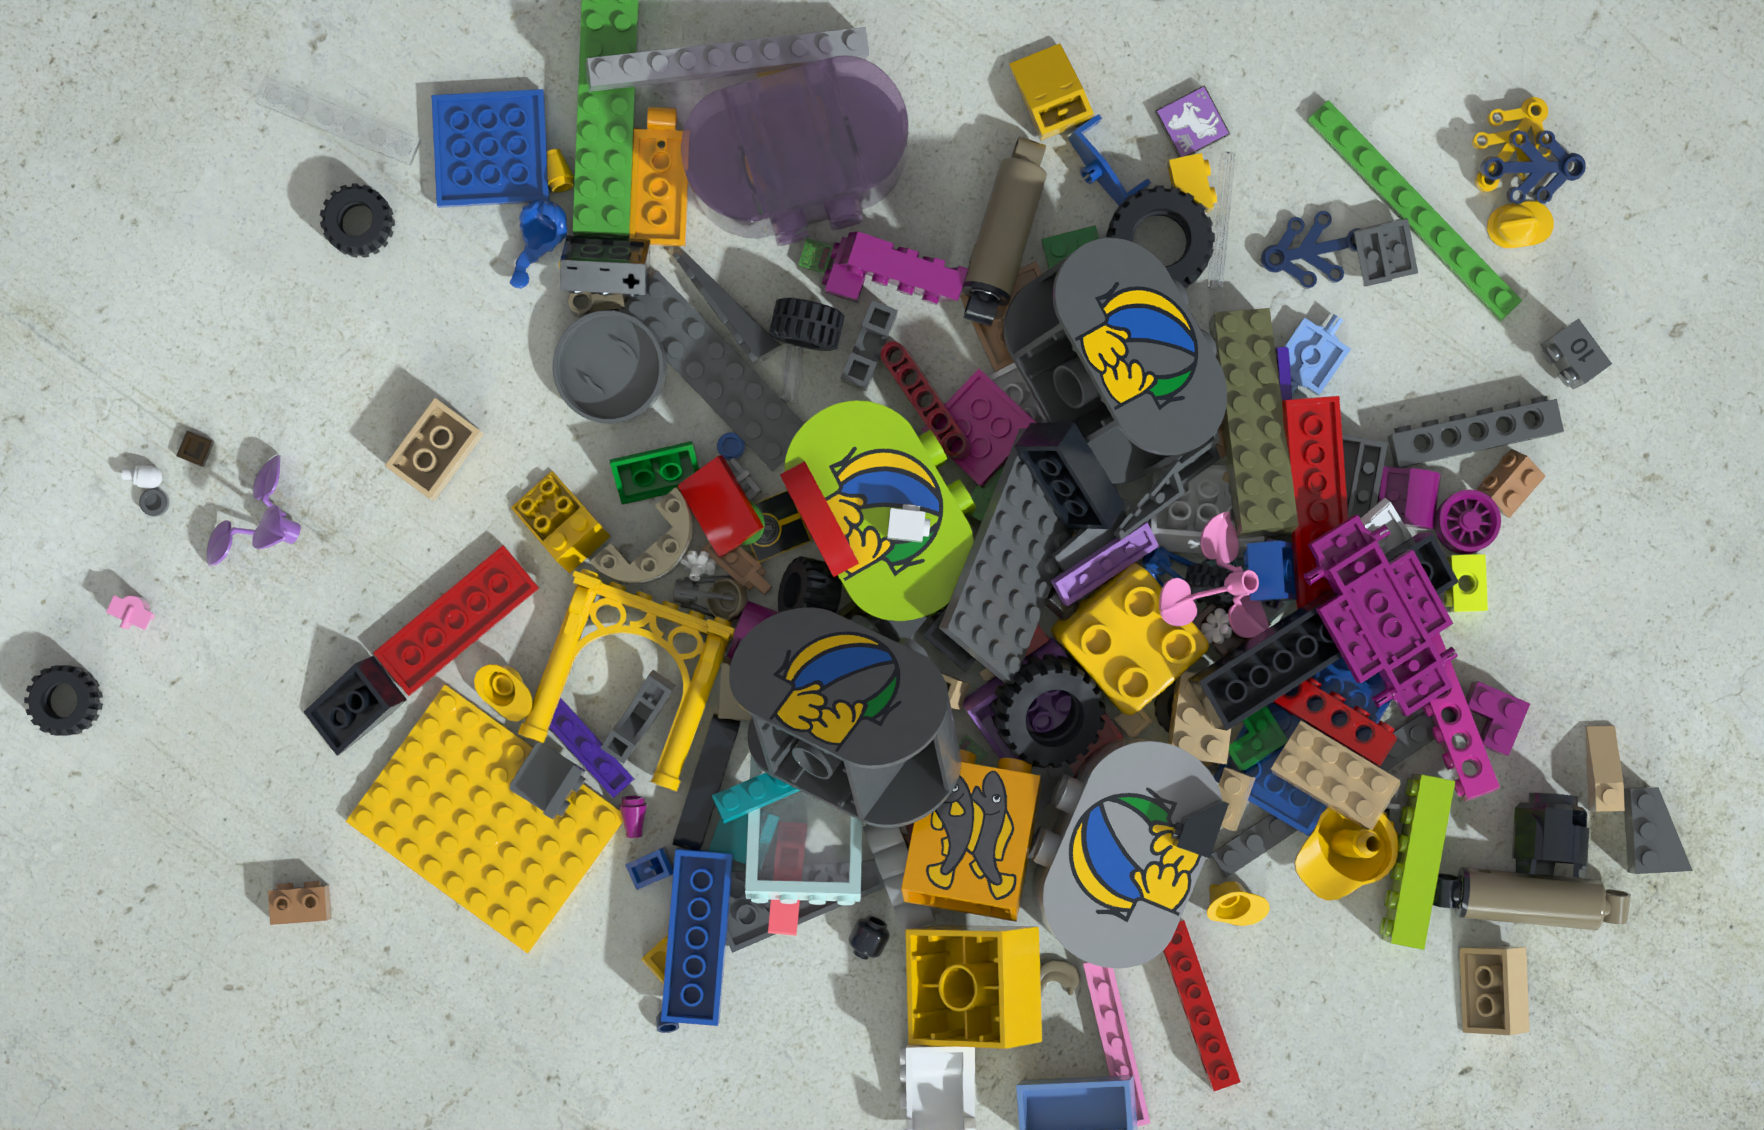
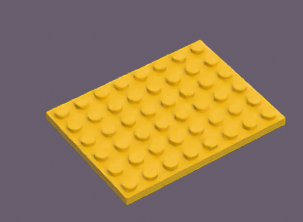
(458, 825)

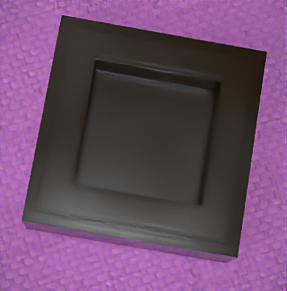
(195, 448)

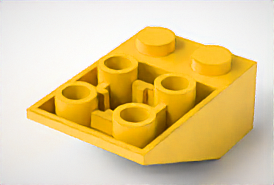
(1051, 91)
(560, 522)

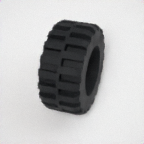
(1182, 210)
(1068, 738)

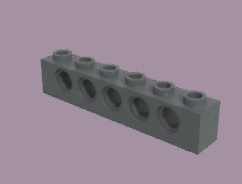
(1547, 424)

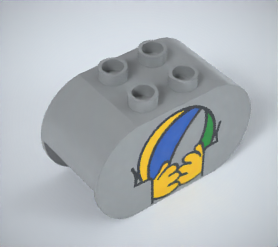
(1109, 867)

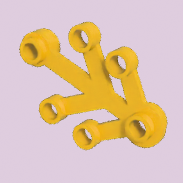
(1528, 120)

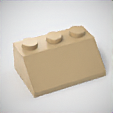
(1494, 990)

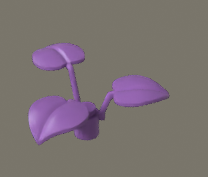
(272, 527)

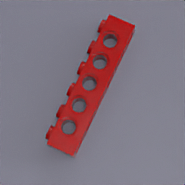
(1372, 750)
(1200, 1010)

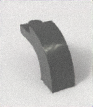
(638, 717)

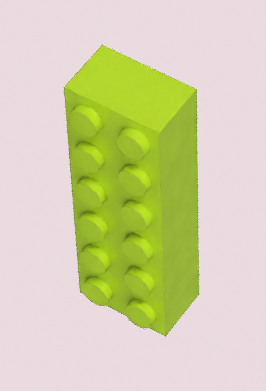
(1417, 861)

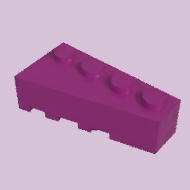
(902, 268)

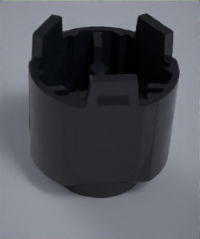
(1550, 832)

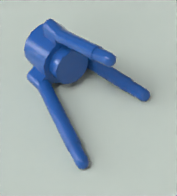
(1158, 563)

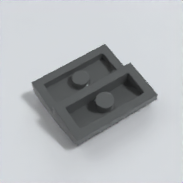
(1385, 252)

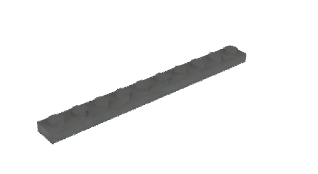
(1272, 830)

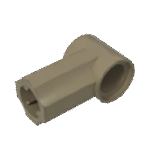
(596, 303)

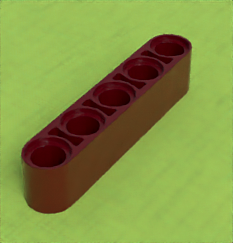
(915, 393)

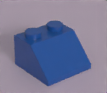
(1275, 570)

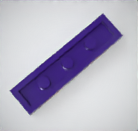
(588, 750)

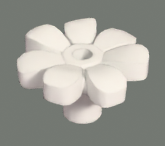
(698, 565)
(1217, 627)

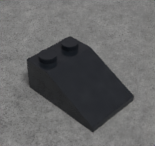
(355, 704)

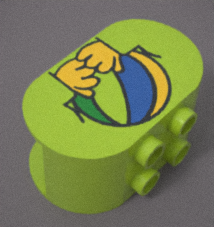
(874, 462)

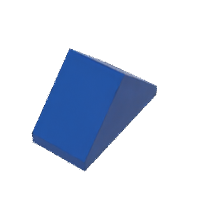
(650, 868)

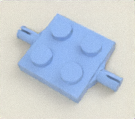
(1315, 354)

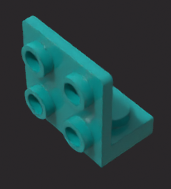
(732, 838)

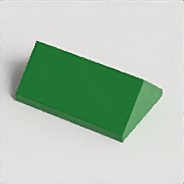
(653, 471)

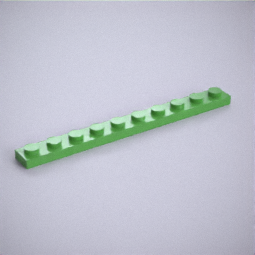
(1410, 204)

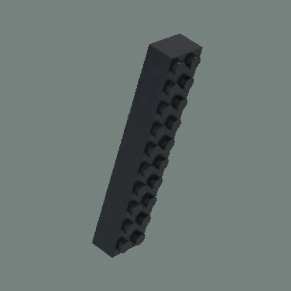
(1292, 649)

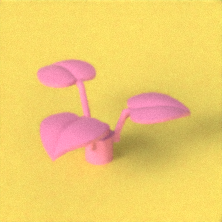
(1220, 543)

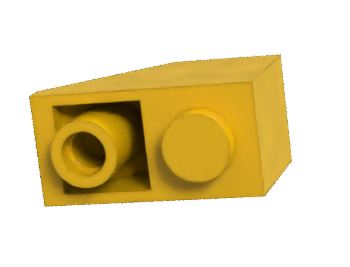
(1190, 176)

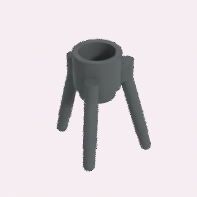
(686, 593)

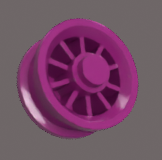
(1467, 522)

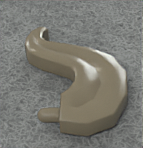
(1060, 972)

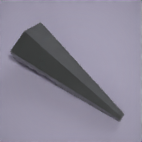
(743, 327)
(1170, 485)

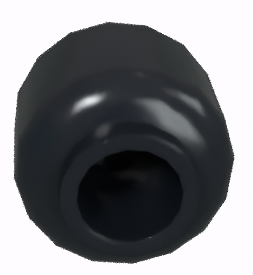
(869, 937)

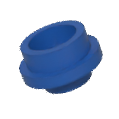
(730, 446)

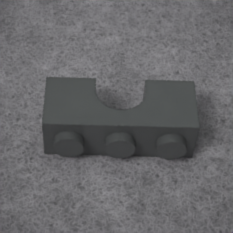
(868, 347)

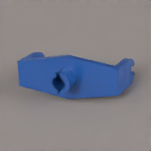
(1098, 166)

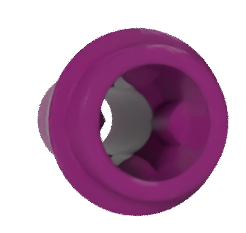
(633, 815)

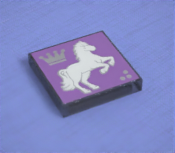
(1192, 122)

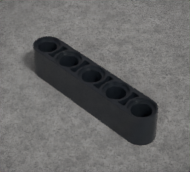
(706, 782)

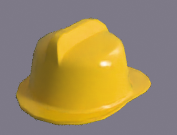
(1520, 224)
(504, 691)
(1235, 905)

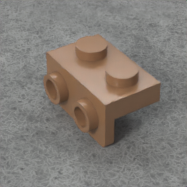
(1511, 481)

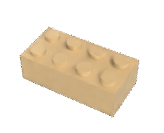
(1335, 776)

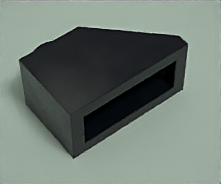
(1200, 829)

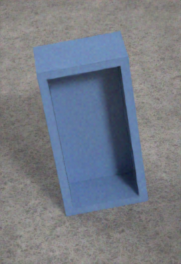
(1077, 1103)

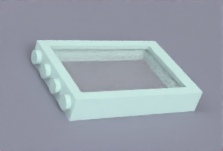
(802, 851)

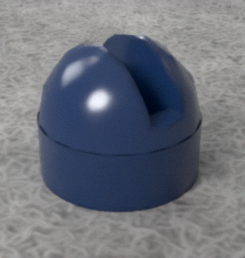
(665, 1027)

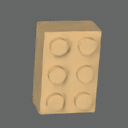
(434, 449)
(1192, 727)

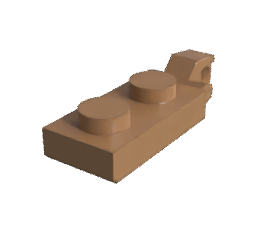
(741, 568)

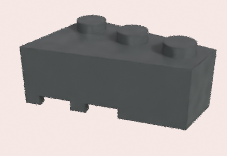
(1650, 834)

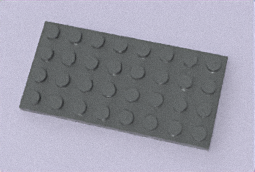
(1007, 573)

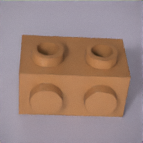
(299, 904)

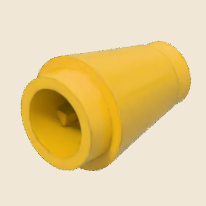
(558, 172)

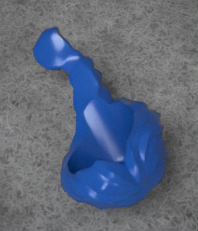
(542, 229)

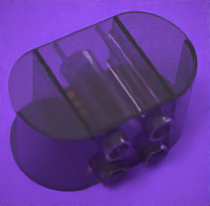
(796, 149)

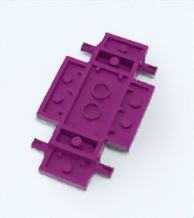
(1382, 614)

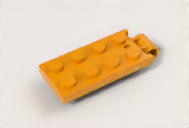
(659, 181)

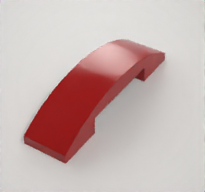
(819, 519)

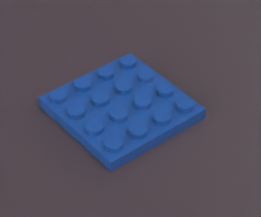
(490, 148)

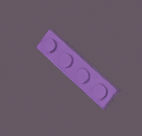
(1104, 564)

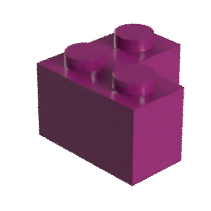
(1503, 716)

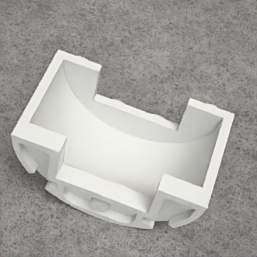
(938, 1087)

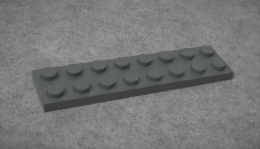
(717, 372)

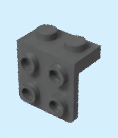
(548, 780)

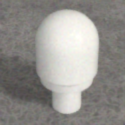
(143, 476)

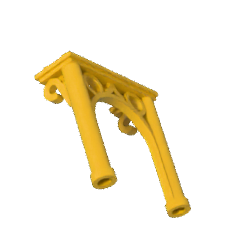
(569, 645)

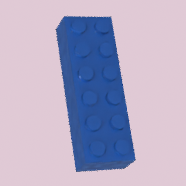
(697, 937)

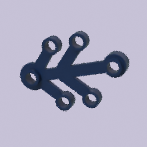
(1537, 167)
(1307, 251)

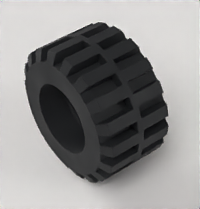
(340, 204)
(806, 324)
(809, 585)
(40, 700)

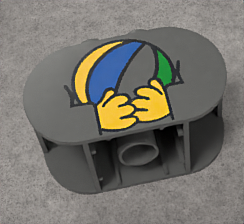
(1119, 355)
(847, 715)

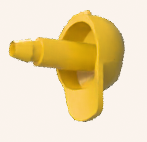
(1345, 856)

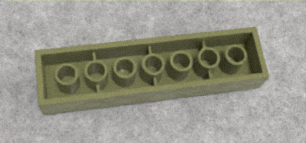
(1254, 425)

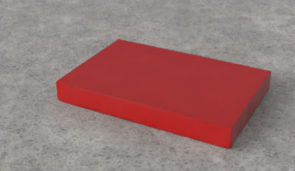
(720, 506)

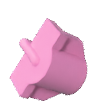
(131, 610)

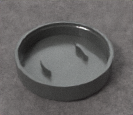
(609, 366)

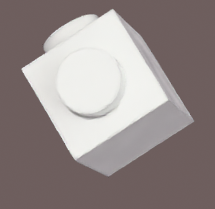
(908, 524)

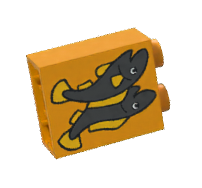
(977, 842)

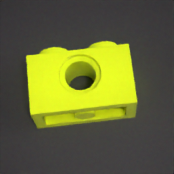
(1476, 597)

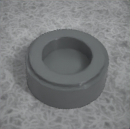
(154, 502)

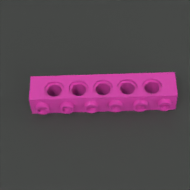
(1485, 779)

